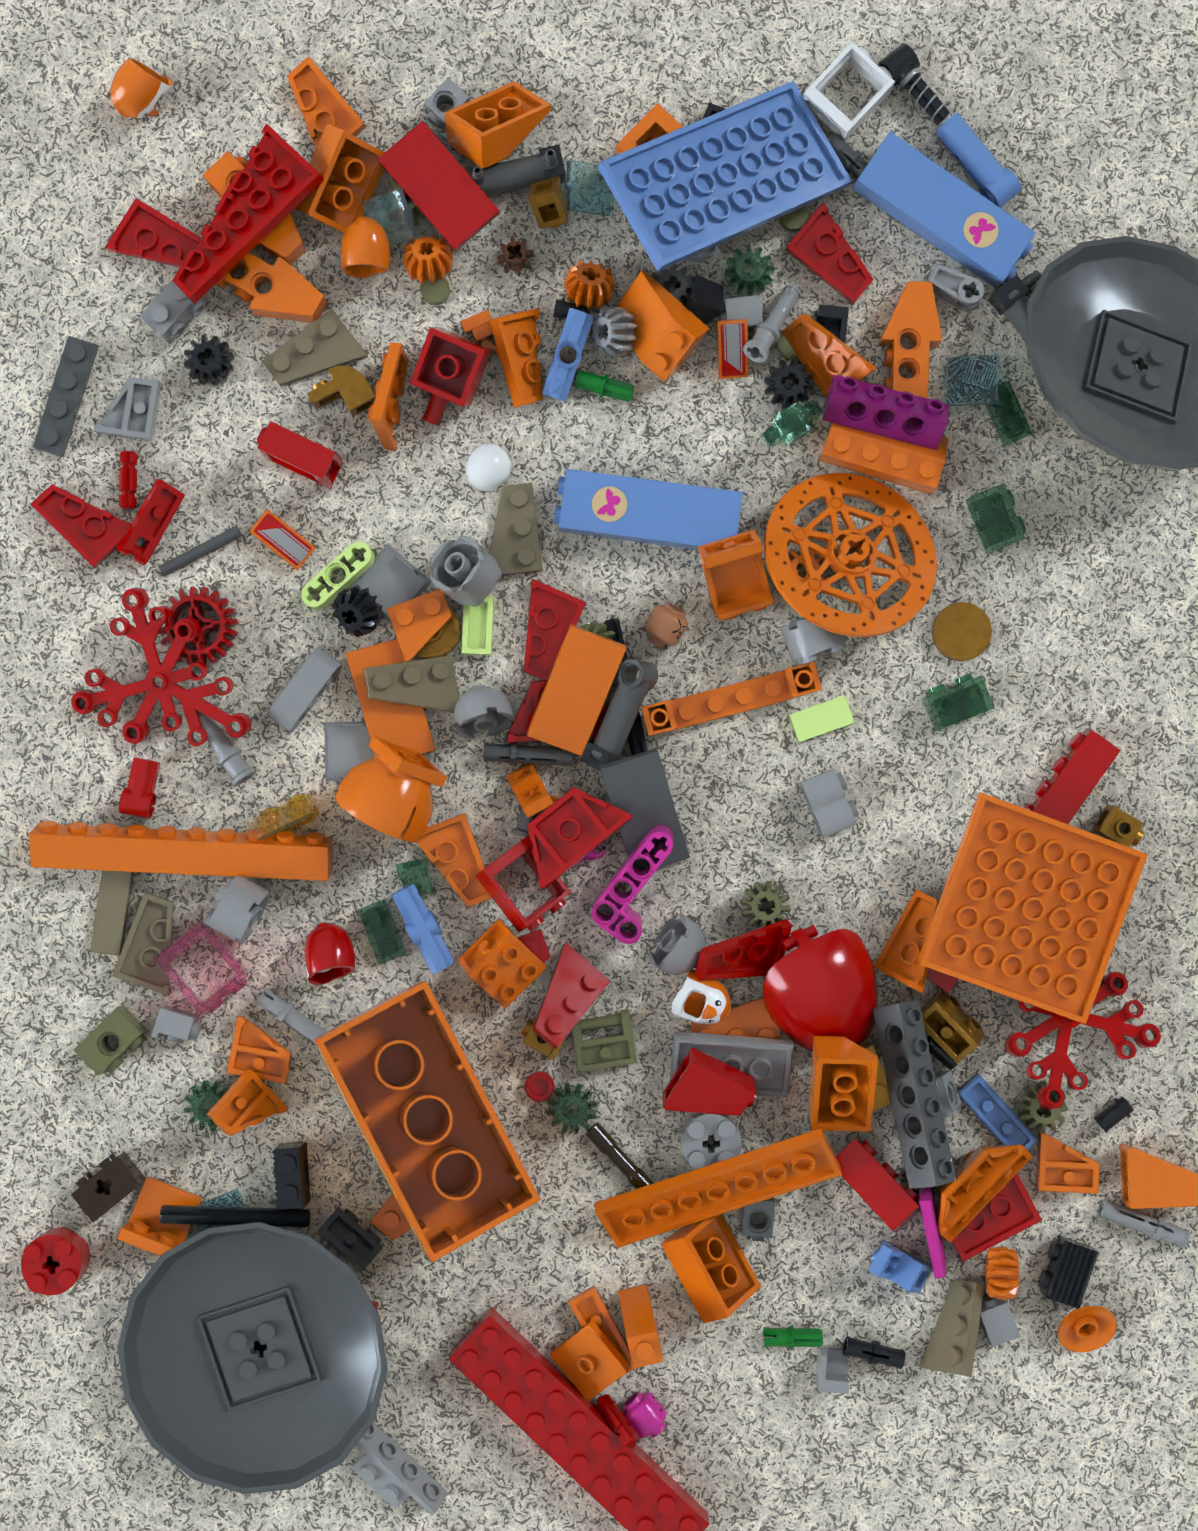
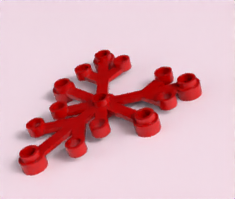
(191, 699)
(1059, 1061)

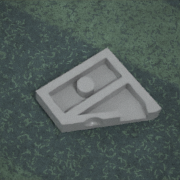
(133, 411)

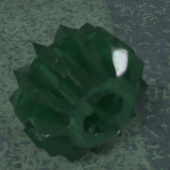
(738, 277)
(199, 1097)
(571, 1098)

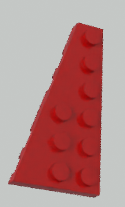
(251, 207)

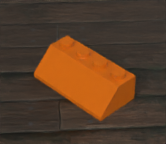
(885, 457)

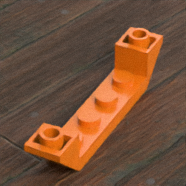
(731, 699)

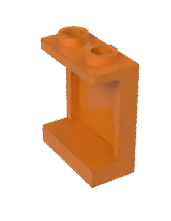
(735, 575)

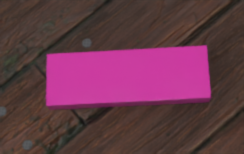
(934, 1239)

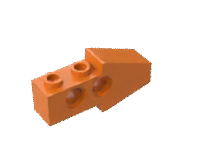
(285, 238)
(289, 296)
(917, 320)

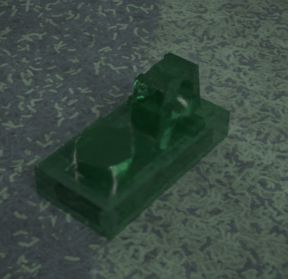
(1008, 416)
(382, 931)

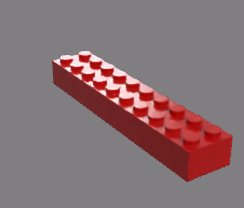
(572, 1429)

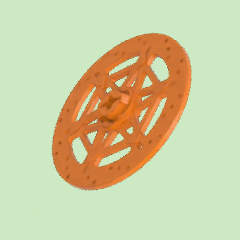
(850, 566)

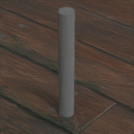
(200, 550)

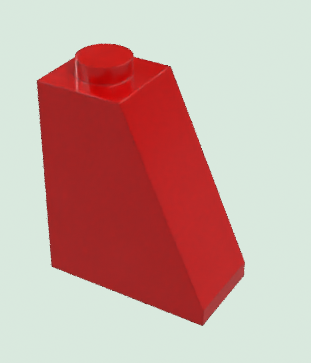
(708, 1087)

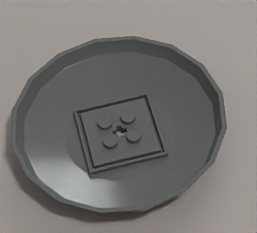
(1098, 317)
(219, 1403)

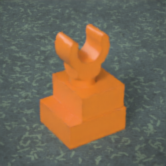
(480, 329)

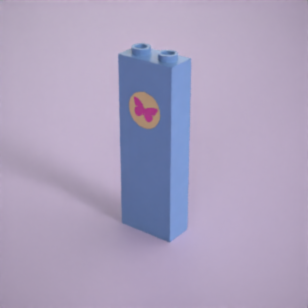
(944, 211)
(646, 510)

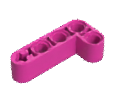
(637, 879)

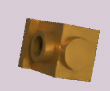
(548, 203)
(1109, 823)
(532, 1041)

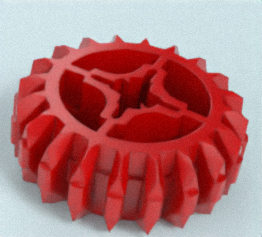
(223, 623)

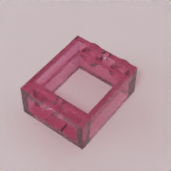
(184, 942)

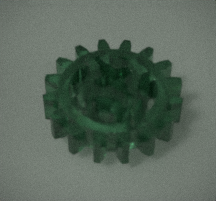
(792, 423)

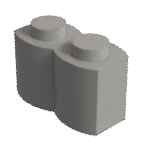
(828, 802)

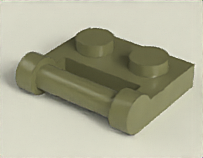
(607, 1050)

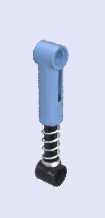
(994, 181)

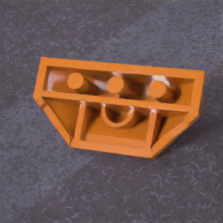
(976, 1184)

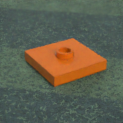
(590, 1360)

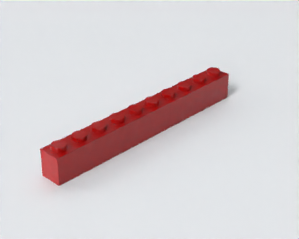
(1062, 795)

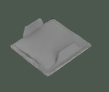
(392, 580)
(345, 748)

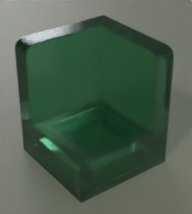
(417, 873)

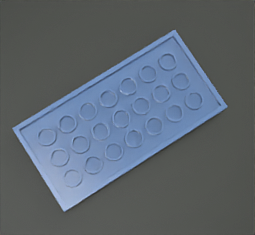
(724, 175)

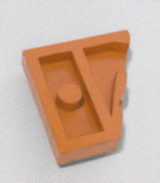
(418, 621)
(258, 1052)
(245, 1104)
(1064, 1168)

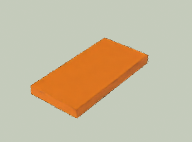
(576, 690)
(390, 721)

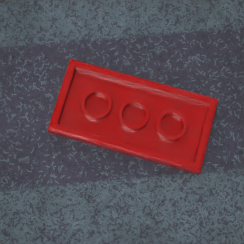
(438, 186)

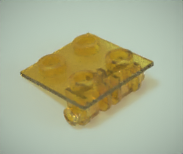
(296, 810)

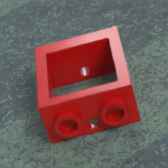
(299, 454)
(486, 878)

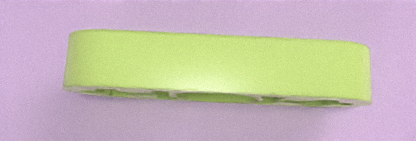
(338, 563)

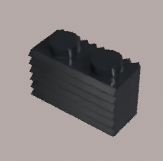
(291, 1175)
(1068, 1271)

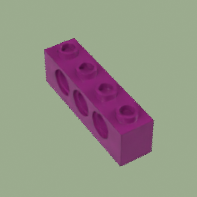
(885, 412)

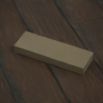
(111, 912)

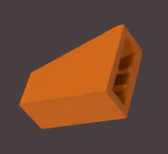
(1155, 1181)
(640, 1326)

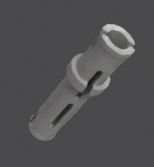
(290, 1016)
(1155, 1227)

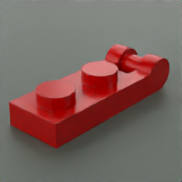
(151, 521)

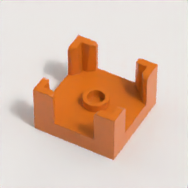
(651, 126)

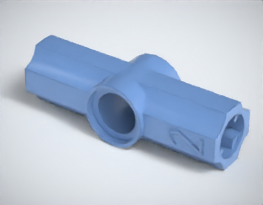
(573, 335)
(423, 928)

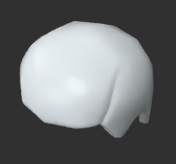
(488, 467)

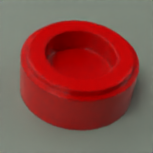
(539, 1086)

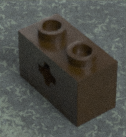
(92, 1195)

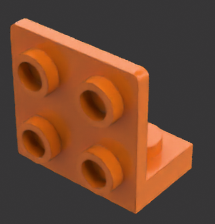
(501, 963)
(144, 1225)

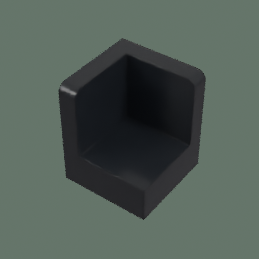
(706, 299)
(833, 319)

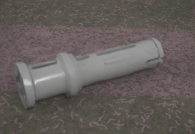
(767, 332)
(228, 755)

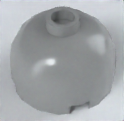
(482, 710)
(678, 947)

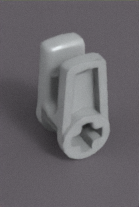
(953, 285)

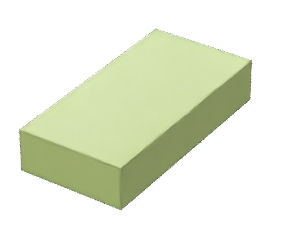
(478, 628)
(821, 718)

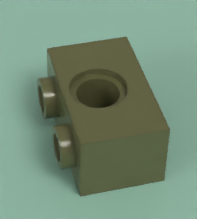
(95, 1048)

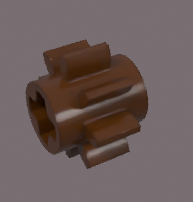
(515, 264)

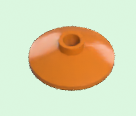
(1087, 1328)

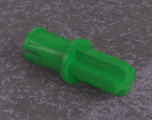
(604, 386)
(792, 1337)

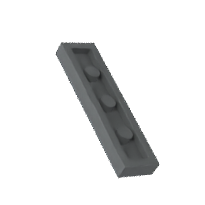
(65, 396)

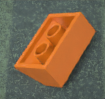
(349, 178)
(841, 1085)
(711, 1267)

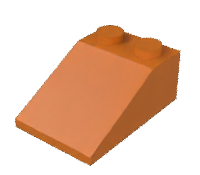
(494, 123)
(664, 328)

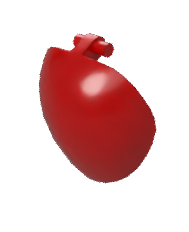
(822, 987)

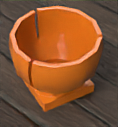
(391, 790)

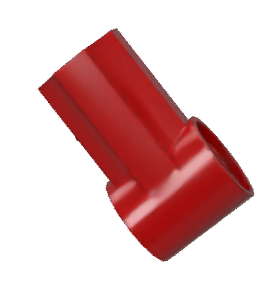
(139, 793)

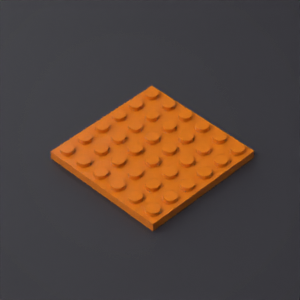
(1032, 908)

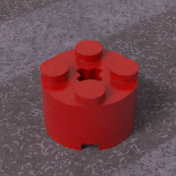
(46, 1276)

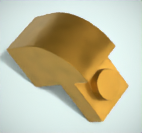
(345, 383)

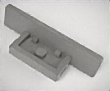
(395, 1473)

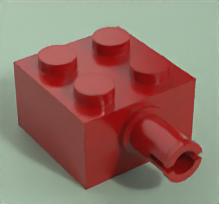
(449, 371)

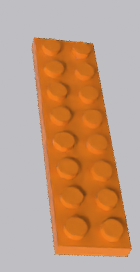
(718, 1188)

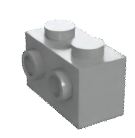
(172, 312)

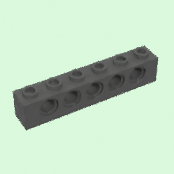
(914, 1095)

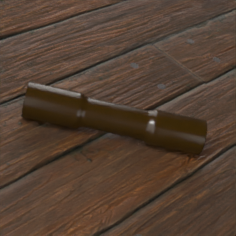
(608, 1146)

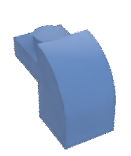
(900, 1267)

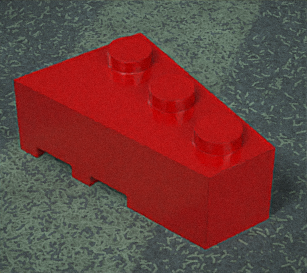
(877, 1185)

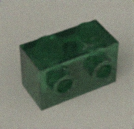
(996, 519)
(958, 702)

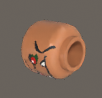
(666, 625)

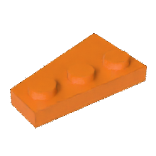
(321, 102)
(517, 349)
(747, 1020)

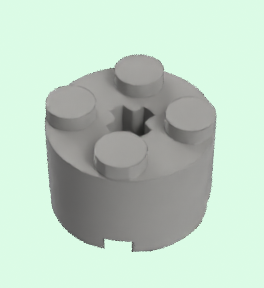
(464, 571)
(807, 640)
(238, 908)
(697, 1130)

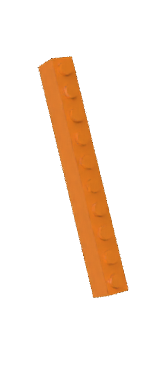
(181, 851)

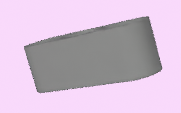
(303, 689)

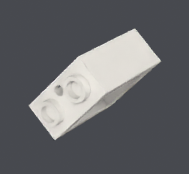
(827, 112)

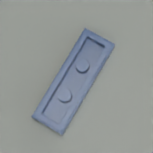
(995, 1113)

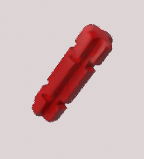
(128, 480)
(616, 1420)

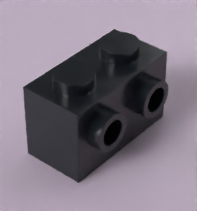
(350, 1239)

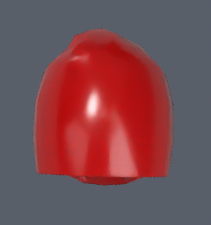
(328, 948)

